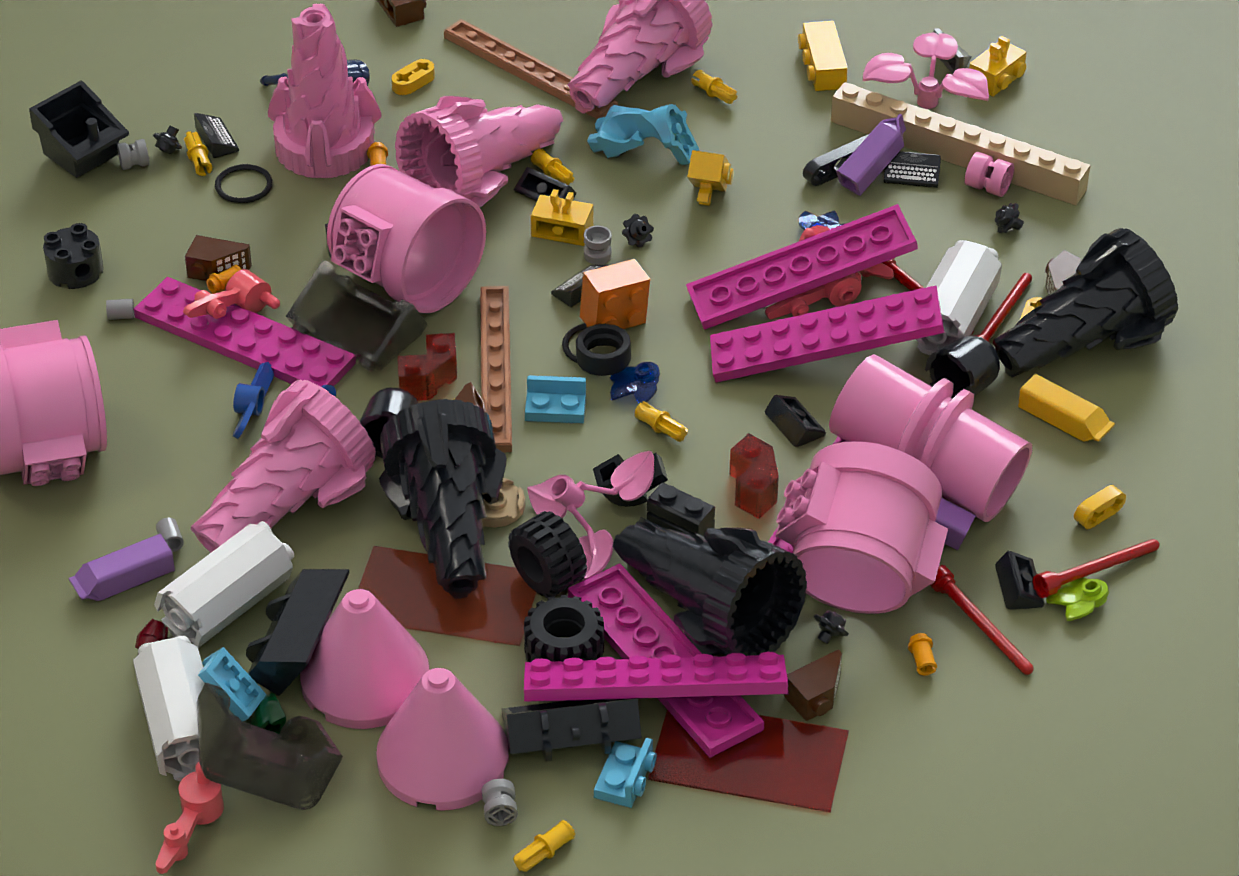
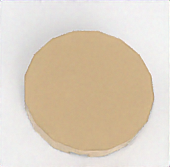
(508, 507)

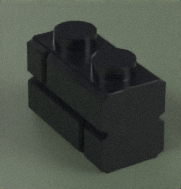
(679, 511)

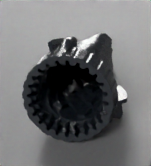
(1115, 294)
(437, 472)
(733, 585)

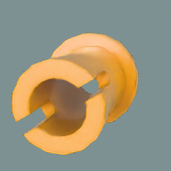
(377, 153)
(218, 282)
(921, 647)

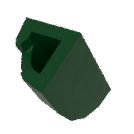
(269, 714)

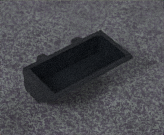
(295, 627)
(570, 724)

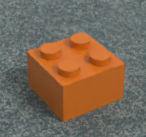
(615, 295)

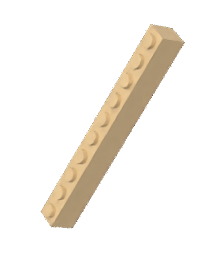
(958, 141)

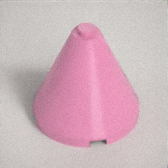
(362, 664)
(441, 745)

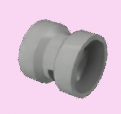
(133, 154)
(597, 245)
(499, 802)

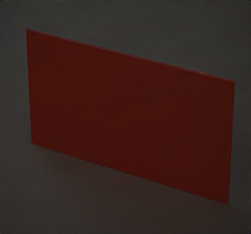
(411, 593)
(781, 764)

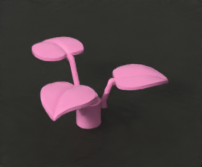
(963, 82)
(561, 494)

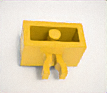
(1000, 65)
(709, 173)
(561, 218)

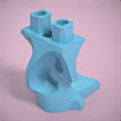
(628, 127)

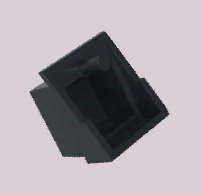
(77, 129)

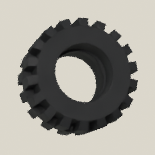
(547, 554)
(563, 619)

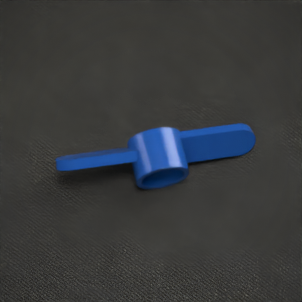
(250, 398)

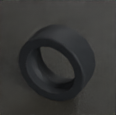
(603, 336)

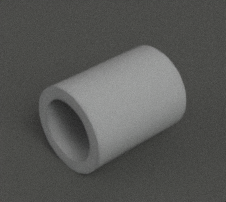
(120, 309)
(170, 532)

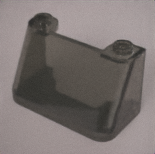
(355, 318)
(274, 766)

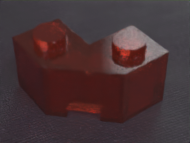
(426, 373)
(755, 475)

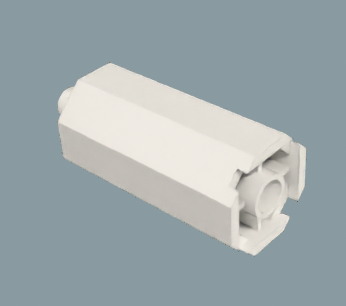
(964, 286)
(225, 584)
(169, 694)

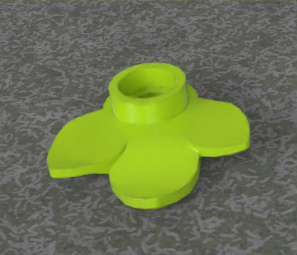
(1080, 597)

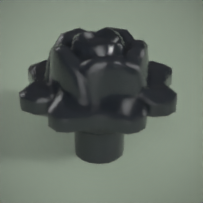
(167, 140)
(1008, 218)
(637, 230)
(830, 625)

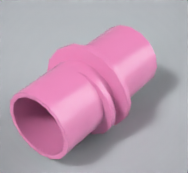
(967, 452)

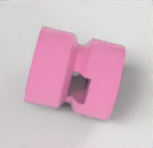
(989, 174)

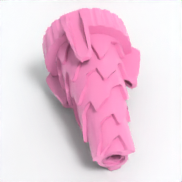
(637, 40)
(318, 111)
(466, 147)
(305, 451)

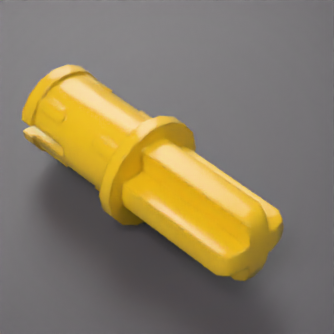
(714, 87)
(197, 153)
(552, 166)
(660, 421)
(544, 846)

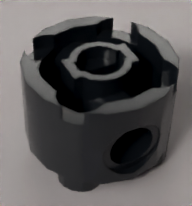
(73, 256)

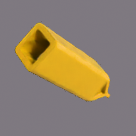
(1064, 409)

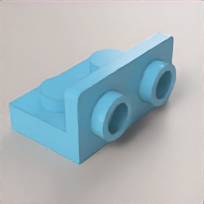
(555, 399)
(225, 672)
(625, 773)

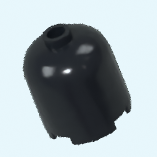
(967, 363)
(381, 408)

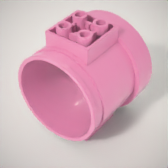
(407, 236)
(48, 404)
(864, 526)

